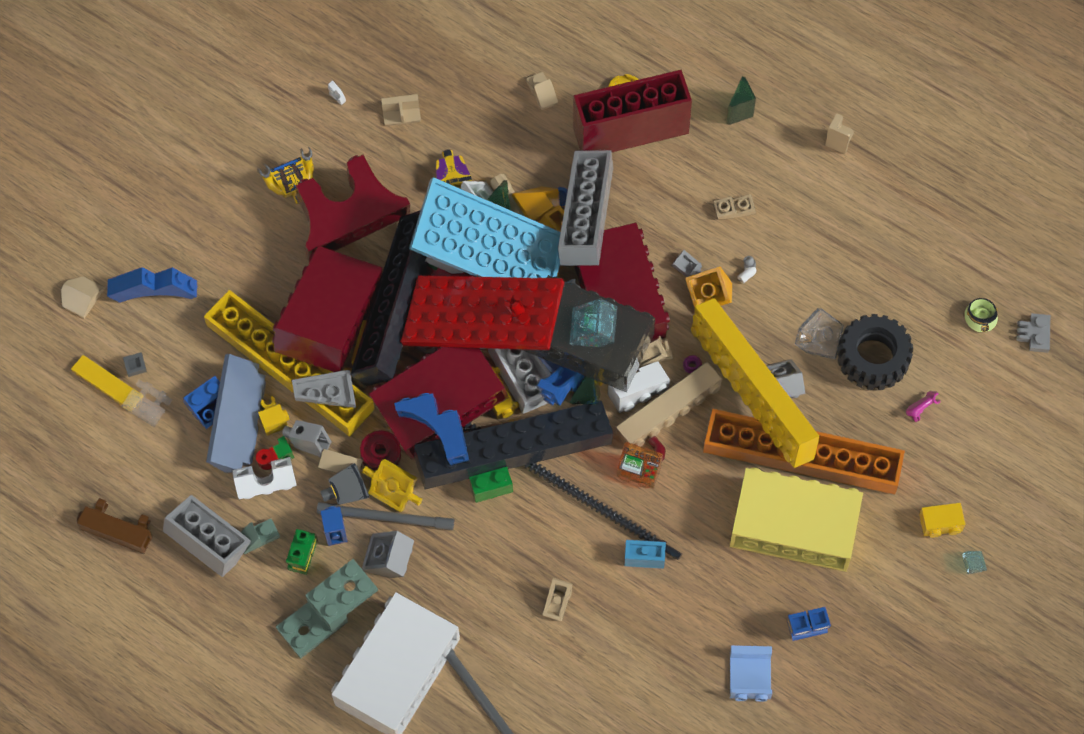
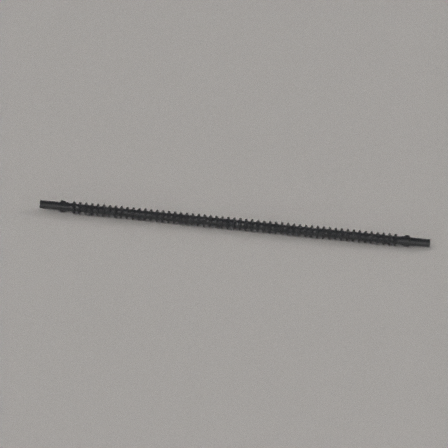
(591, 502)

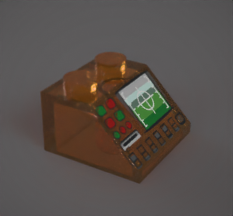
(639, 465)

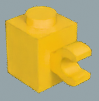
(273, 417)

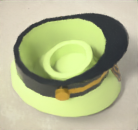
(981, 315)

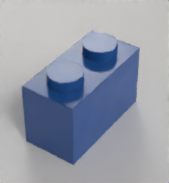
(334, 525)

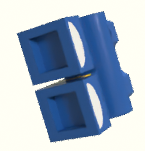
(808, 624)

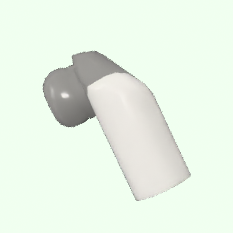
(749, 269)

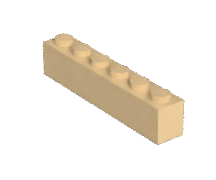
(669, 406)

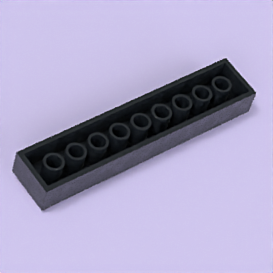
(389, 312)
(517, 444)

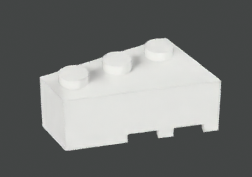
(646, 383)

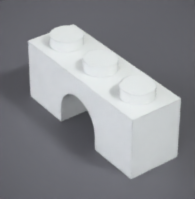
(249, 484)

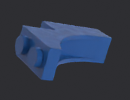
(146, 283)
(557, 385)
(445, 425)

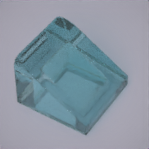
(974, 561)

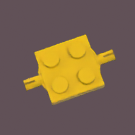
(392, 485)

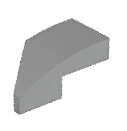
(687, 264)

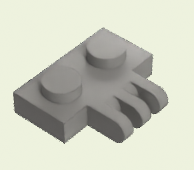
(1035, 332)

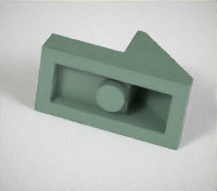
(260, 534)

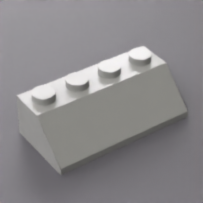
(206, 535)

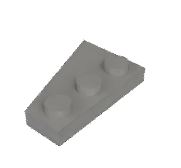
(326, 389)

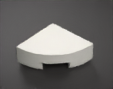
(336, 93)

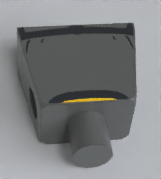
(346, 486)

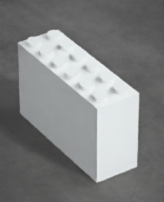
(395, 665)

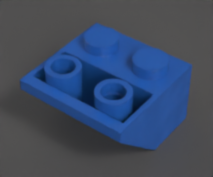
(203, 402)

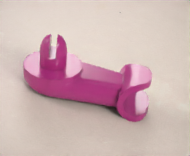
(917, 408)

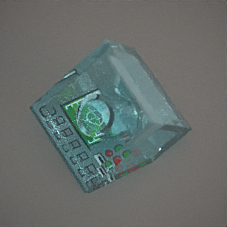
(593, 324)

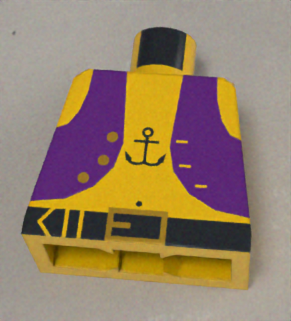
(452, 169)

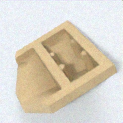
(80, 295)

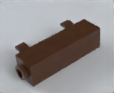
(114, 529)

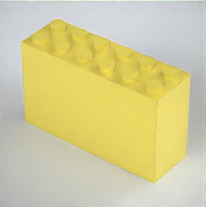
(796, 519)

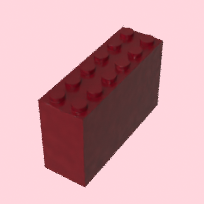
(632, 113)
(626, 274)
(326, 309)
(455, 376)

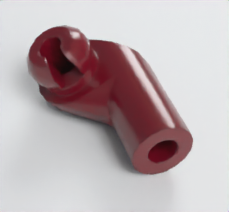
(657, 446)

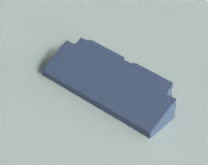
(236, 415)

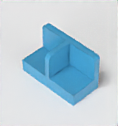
(645, 554)

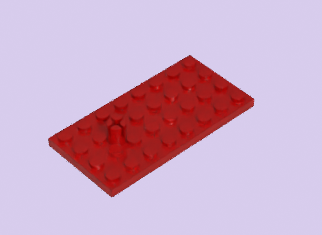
(483, 312)

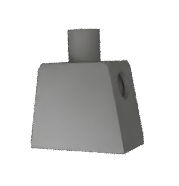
(308, 437)

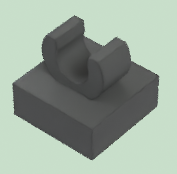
(135, 364)

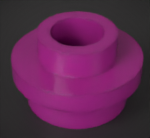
(691, 359)

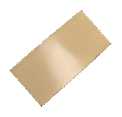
(733, 208)
(336, 461)

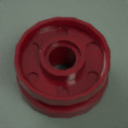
(380, 441)

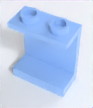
(750, 673)

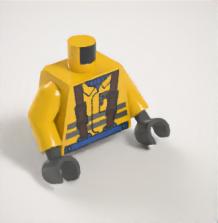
(285, 177)

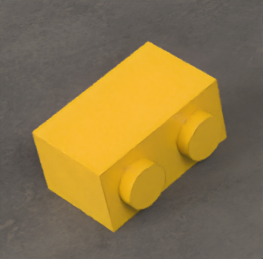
(942, 520)

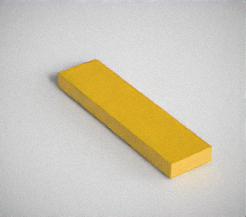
(102, 379)

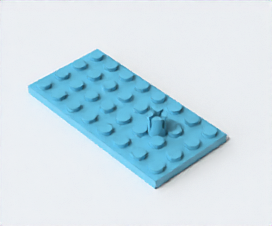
(483, 236)

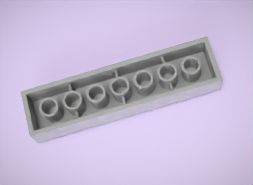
(586, 208)

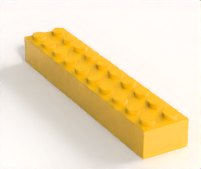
(253, 337)
(754, 383)

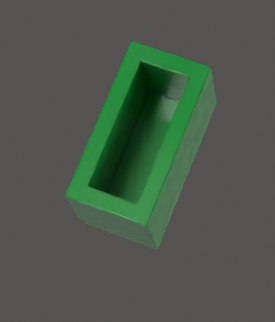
(491, 484)

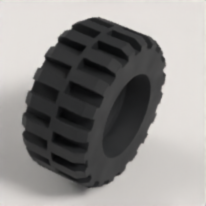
(880, 330)

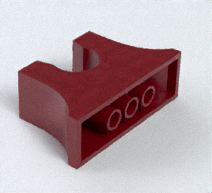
(344, 222)

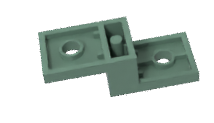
(326, 608)

